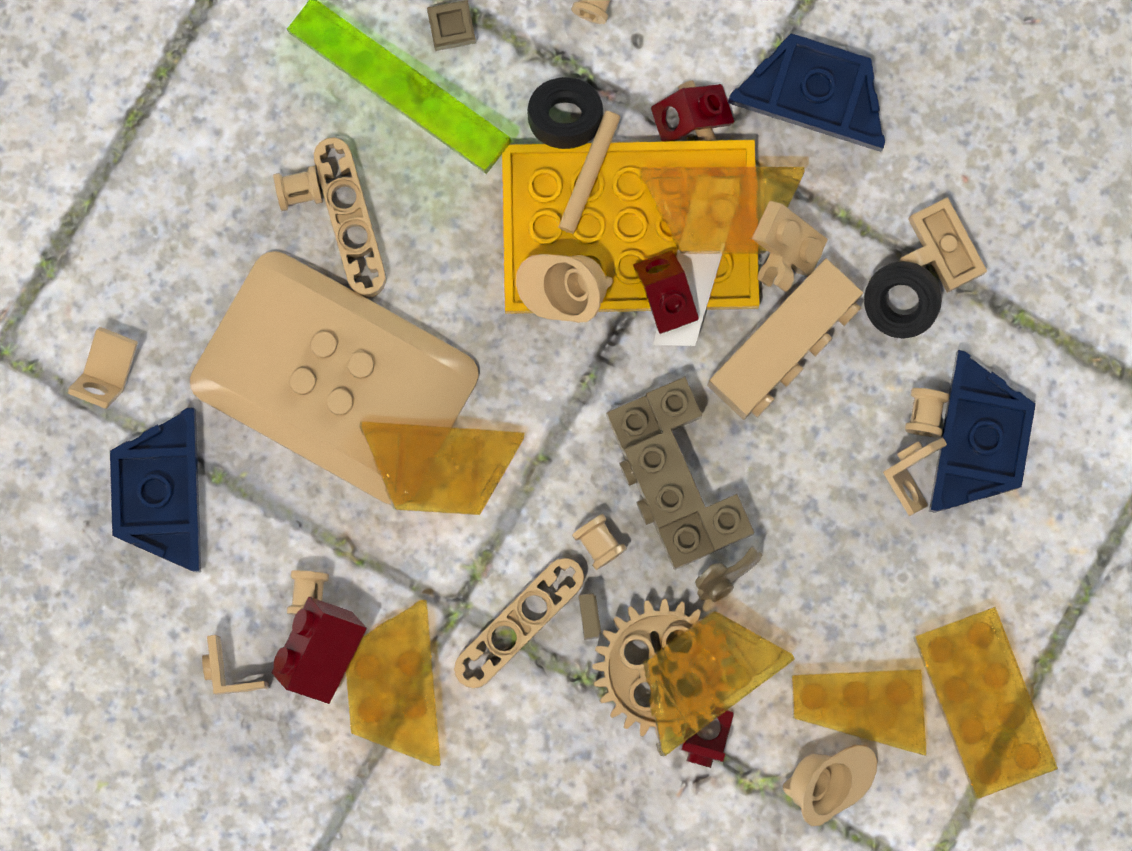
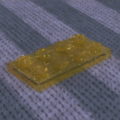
(985, 703)

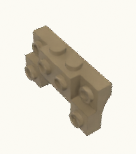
(664, 479)

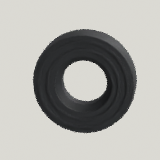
(565, 91)
(884, 317)

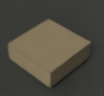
(451, 25)
(589, 616)

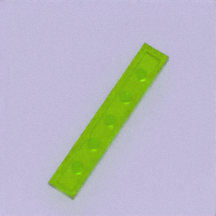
(399, 85)

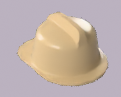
(562, 286)
(831, 783)

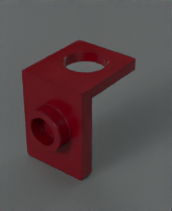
(697, 110)
(667, 292)
(705, 751)

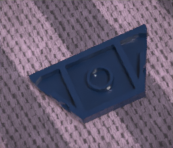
(816, 90)
(985, 437)
(159, 491)

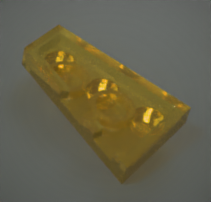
(866, 705)

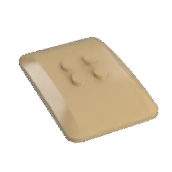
(317, 359)

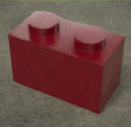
(318, 650)

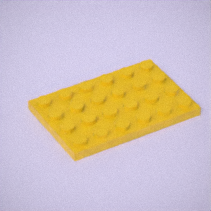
(618, 218)

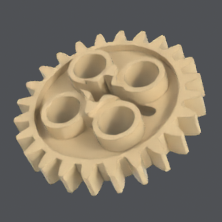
(620, 675)

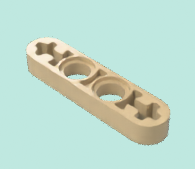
(351, 217)
(515, 619)

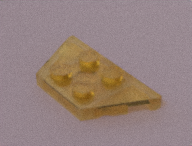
(718, 206)
(439, 465)
(706, 675)
(394, 686)

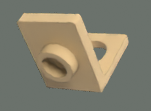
(105, 368)
(899, 475)
(214, 670)

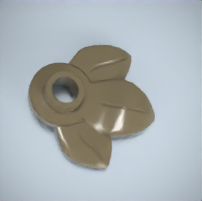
(718, 579)

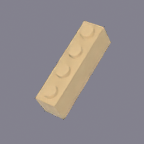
(785, 339)

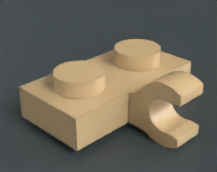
(790, 243)
(945, 246)

